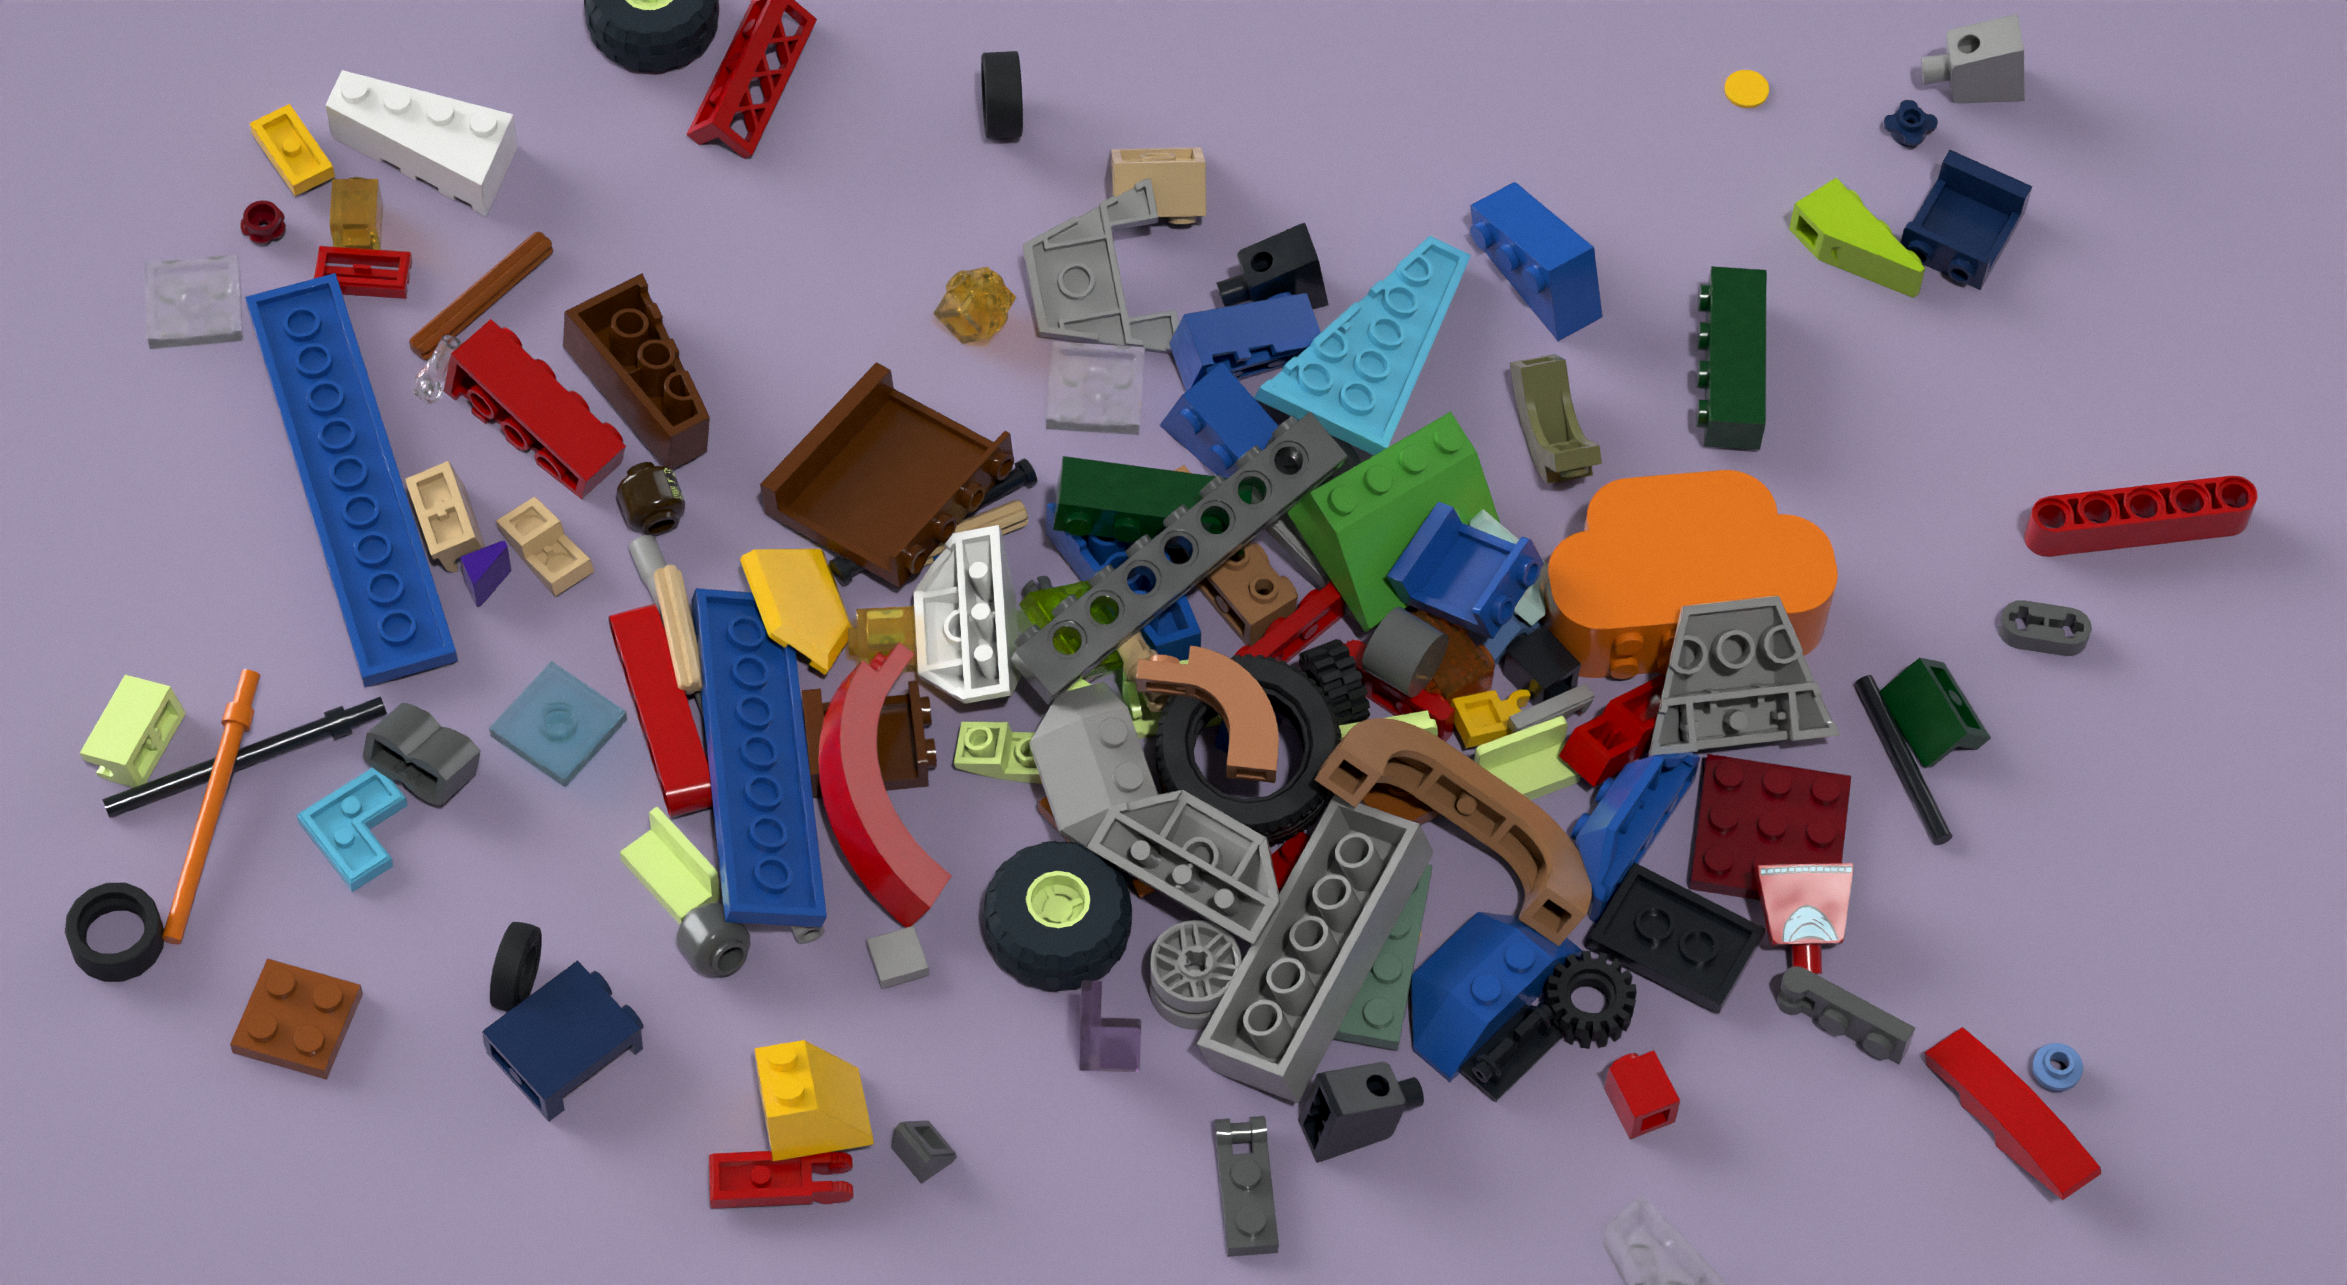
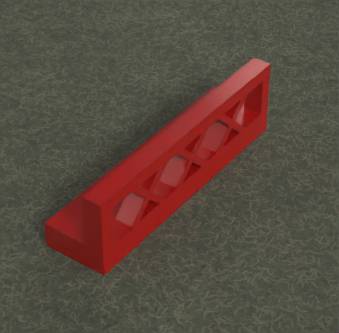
(738, 69)

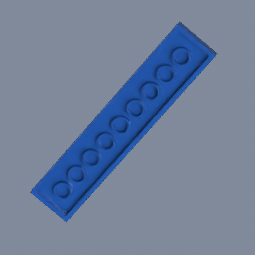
(351, 481)

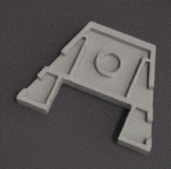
(1079, 279)

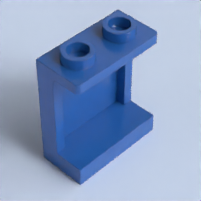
(1464, 572)

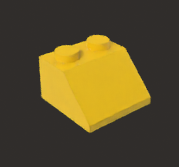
(810, 1101)

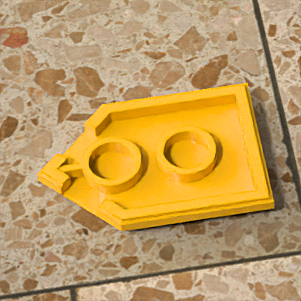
(799, 602)

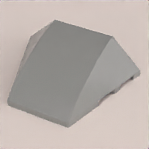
(1737, 680)

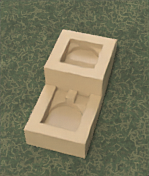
(544, 547)

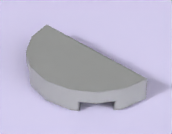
(1560, 705)

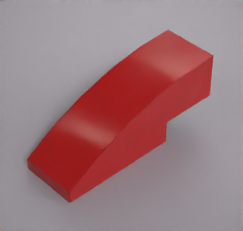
(1617, 736)

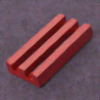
(361, 278)

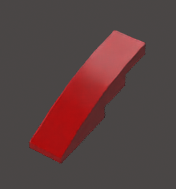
(2014, 1112)

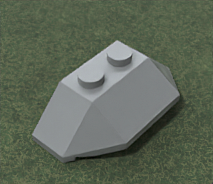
(1089, 759)
(1194, 859)

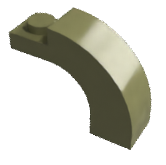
(1550, 420)

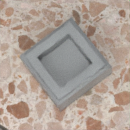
(897, 957)

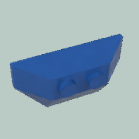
(1629, 820)
(1478, 986)

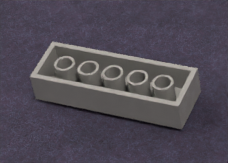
(1316, 949)

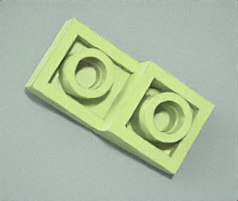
(996, 752)

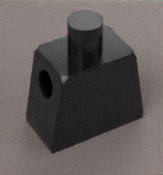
(1277, 266)
(1355, 1108)

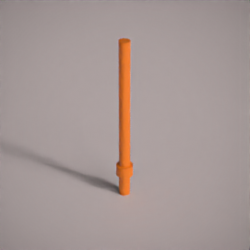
(236, 720)

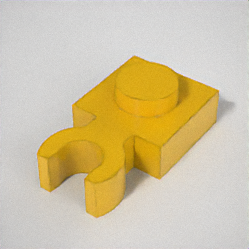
(1485, 717)

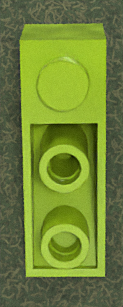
(1848, 236)

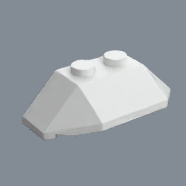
(968, 619)

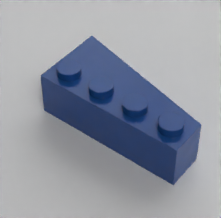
(1170, 631)

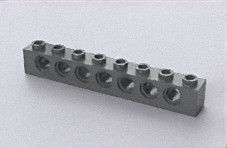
(1055, 672)

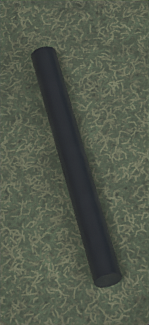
(1903, 760)

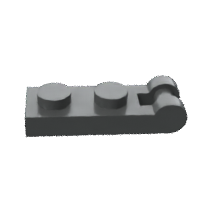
(1844, 1014)
(1246, 1188)

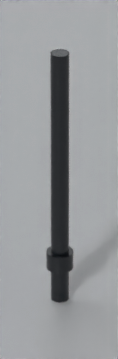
(335, 723)

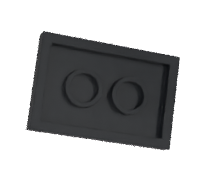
(1676, 937)

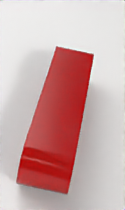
(2123, 529)
(662, 710)

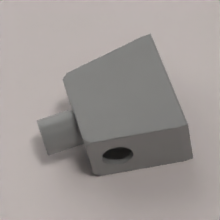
(1981, 62)

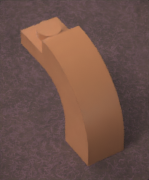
(1232, 695)

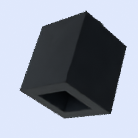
(1540, 665)

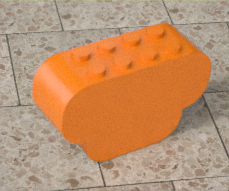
(1677, 544)

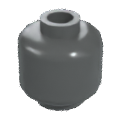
(712, 943)

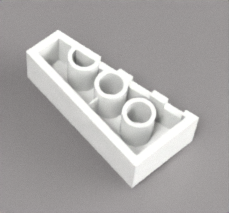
(426, 135)

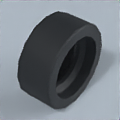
(1002, 94)
(103, 900)

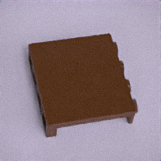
(884, 478)

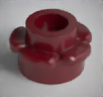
(263, 213)

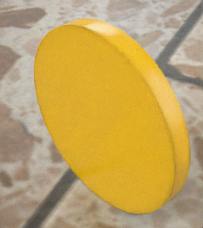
(1746, 89)

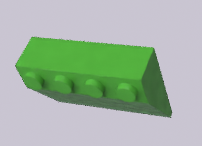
(1376, 508)

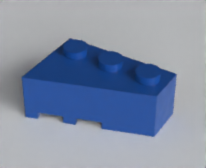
(1244, 337)
(1219, 421)

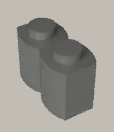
(421, 753)

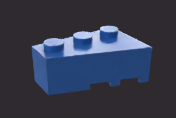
(1539, 258)

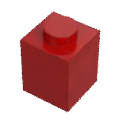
(1641, 1093)

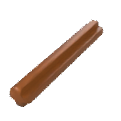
(482, 294)

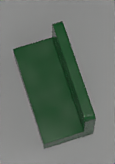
(1933, 711)

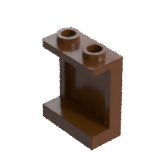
(901, 741)

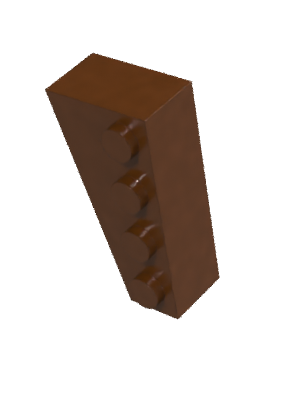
(638, 369)

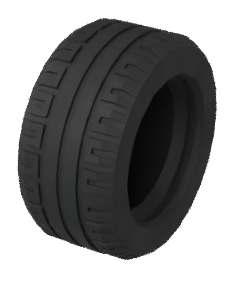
(1294, 700)

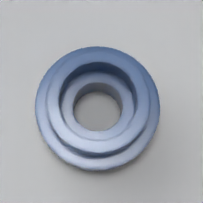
(2054, 1079)

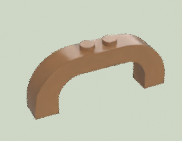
(1477, 802)

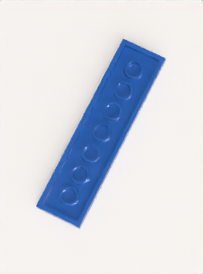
(757, 766)

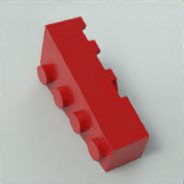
(533, 408)

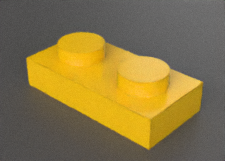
(292, 150)

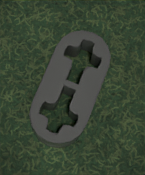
(2044, 628)

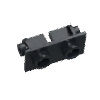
(1512, 1050)

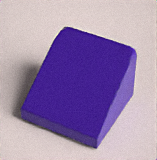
(485, 570)

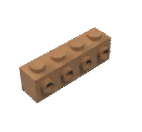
(1245, 590)

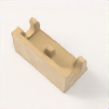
(445, 514)

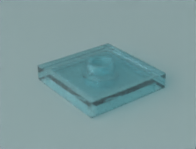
(558, 724)

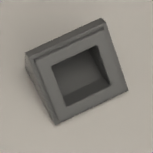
(922, 1149)

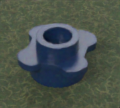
(1908, 133)

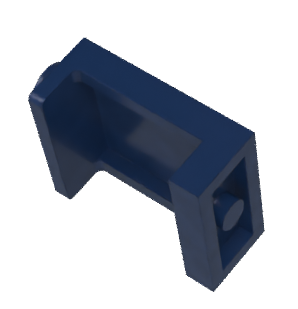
(1966, 220)
(562, 1037)

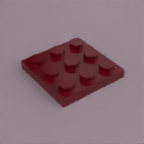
(1764, 817)

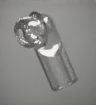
(430, 378)

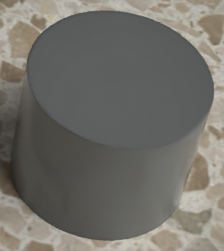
(1405, 652)

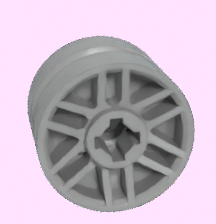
(1191, 972)

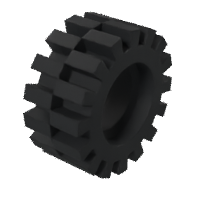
(1337, 676)
(1591, 974)

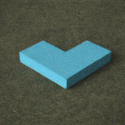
(343, 824)

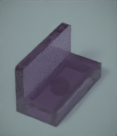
(1106, 1042)

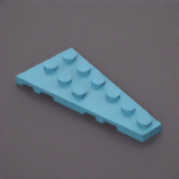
(1372, 354)

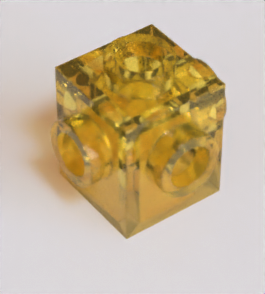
(975, 304)

